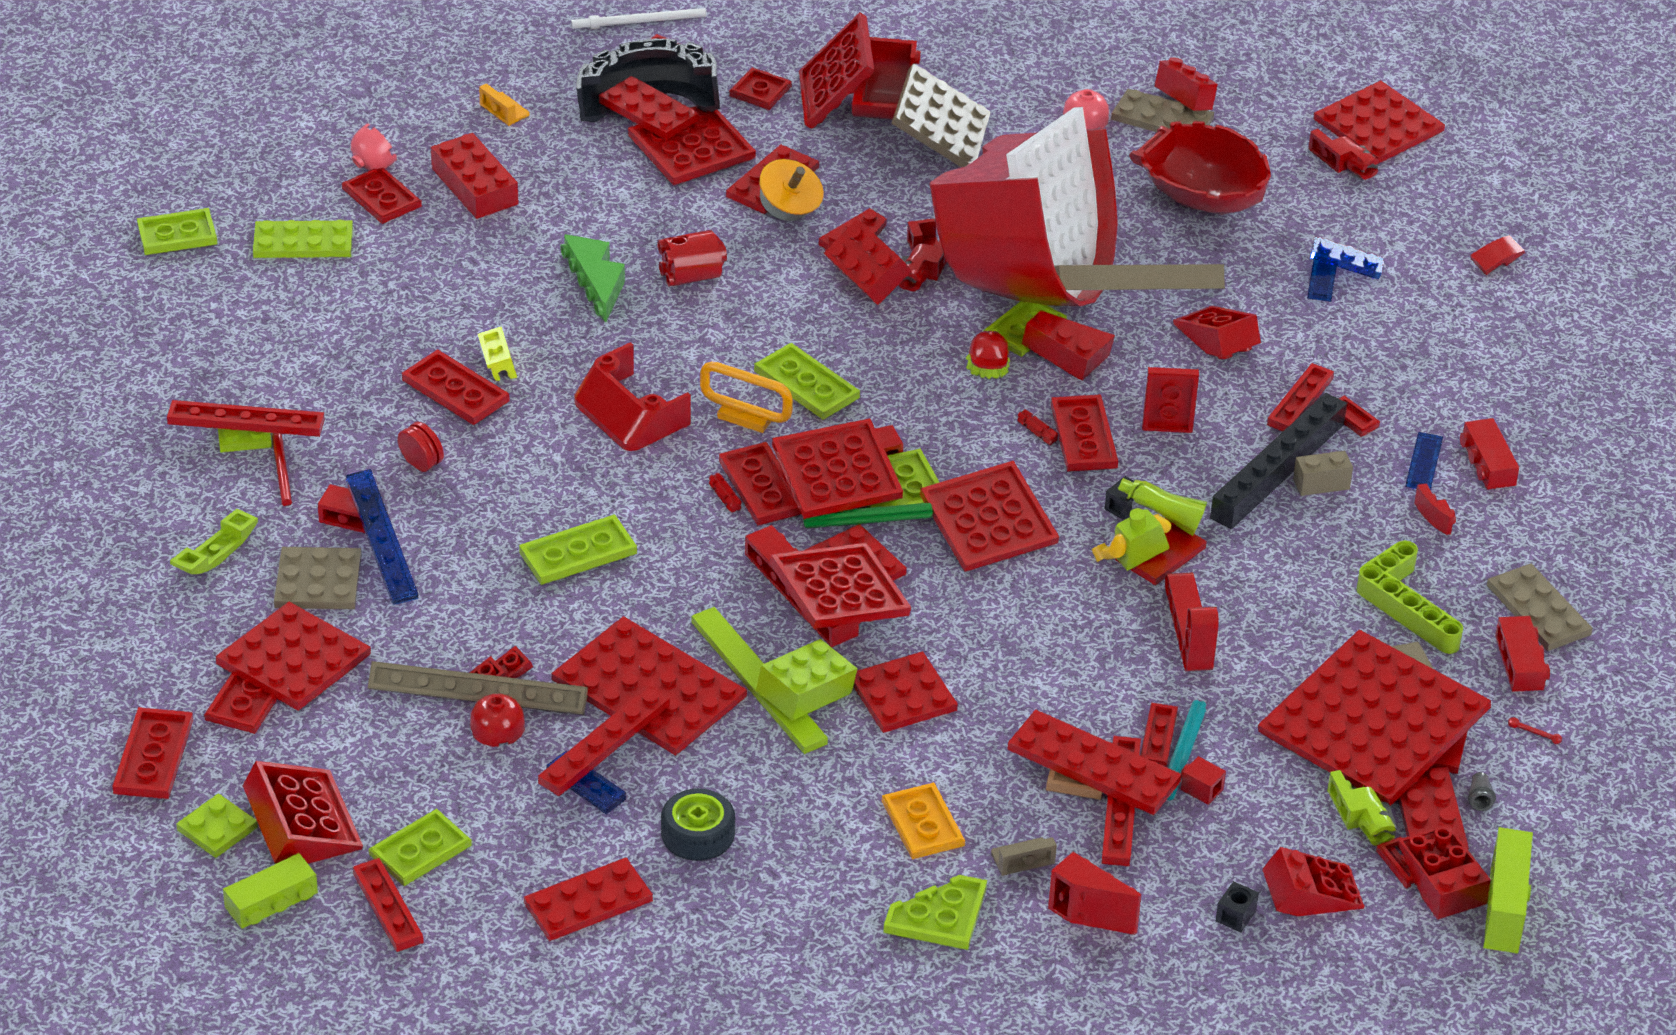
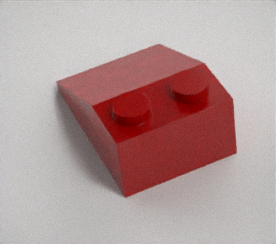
(1220, 330)

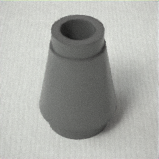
(1481, 793)

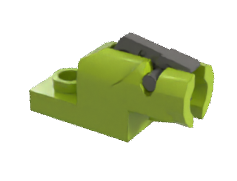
(1362, 809)

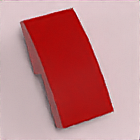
(1498, 252)
(1433, 510)
(509, 665)

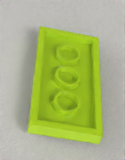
(302, 239)
(808, 380)
(577, 549)

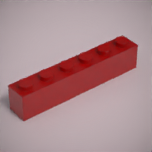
(759, 548)

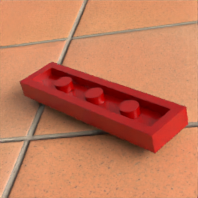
(1300, 396)
(388, 905)

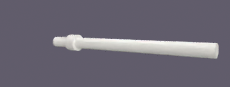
(595, 21)

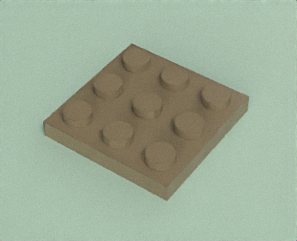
(318, 577)

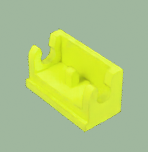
(497, 352)

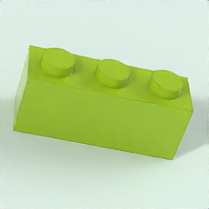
(270, 891)

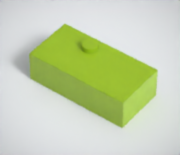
(1508, 890)

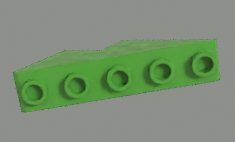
(595, 271)

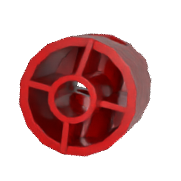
(691, 257)

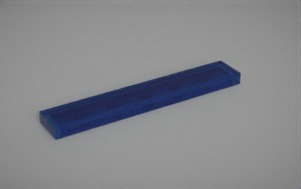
(381, 537)

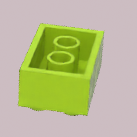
(806, 679)

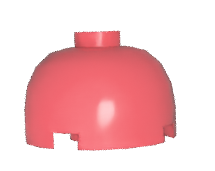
(1094, 107)
(371, 149)

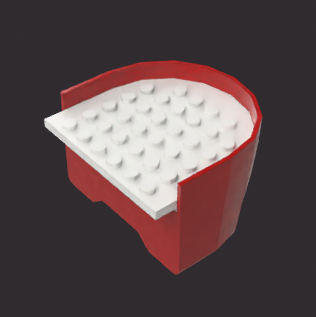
(1030, 208)

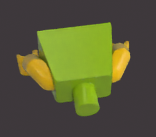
(1136, 539)

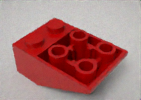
(1445, 871)
(1310, 884)
(1092, 896)

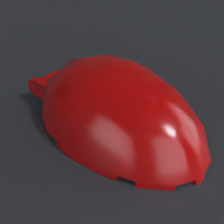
(1205, 167)

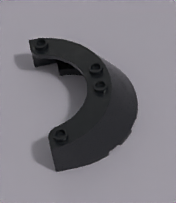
(657, 62)

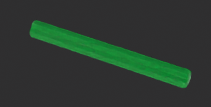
(871, 515)

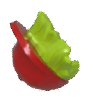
(988, 355)

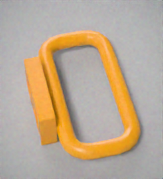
(742, 412)

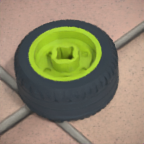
(698, 824)

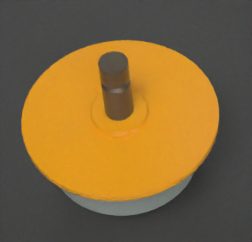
(790, 189)

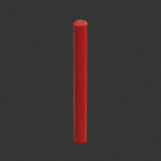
(281, 469)

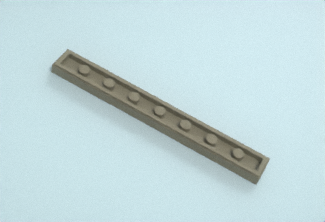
(1141, 276)
(474, 686)

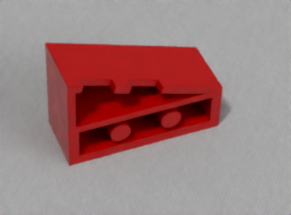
(1067, 343)

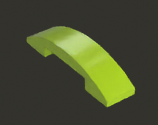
(210, 554)

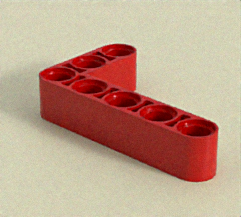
(1194, 625)

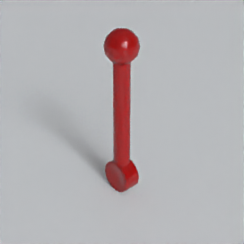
(1514, 723)

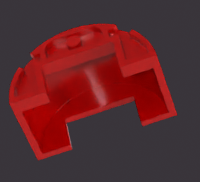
(880, 93)

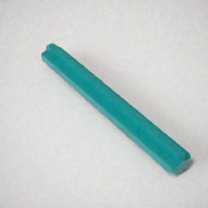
(1187, 739)

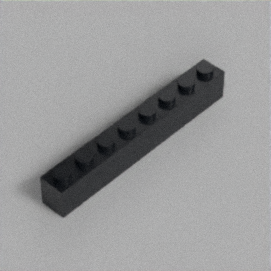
(1277, 461)

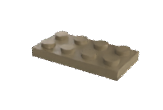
(1154, 111)
(1532, 595)

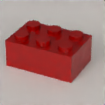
(867, 261)

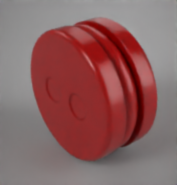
(420, 446)

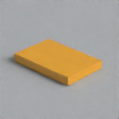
(923, 820)

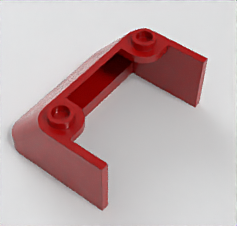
(619, 413)

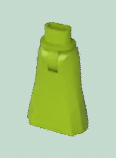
(1178, 509)

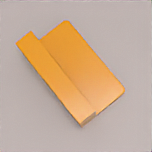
(501, 105)

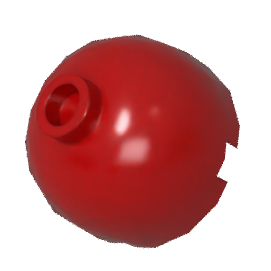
(497, 720)

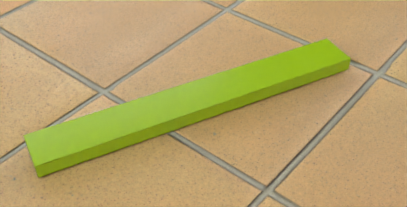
(747, 666)

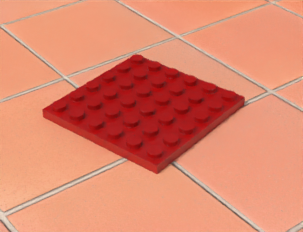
(1374, 716)

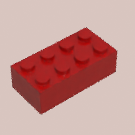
(474, 175)

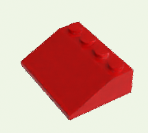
(300, 812)

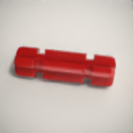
(1037, 427)
(725, 492)

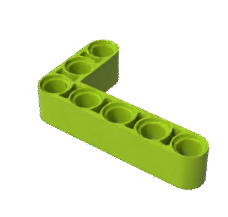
(1382, 586)

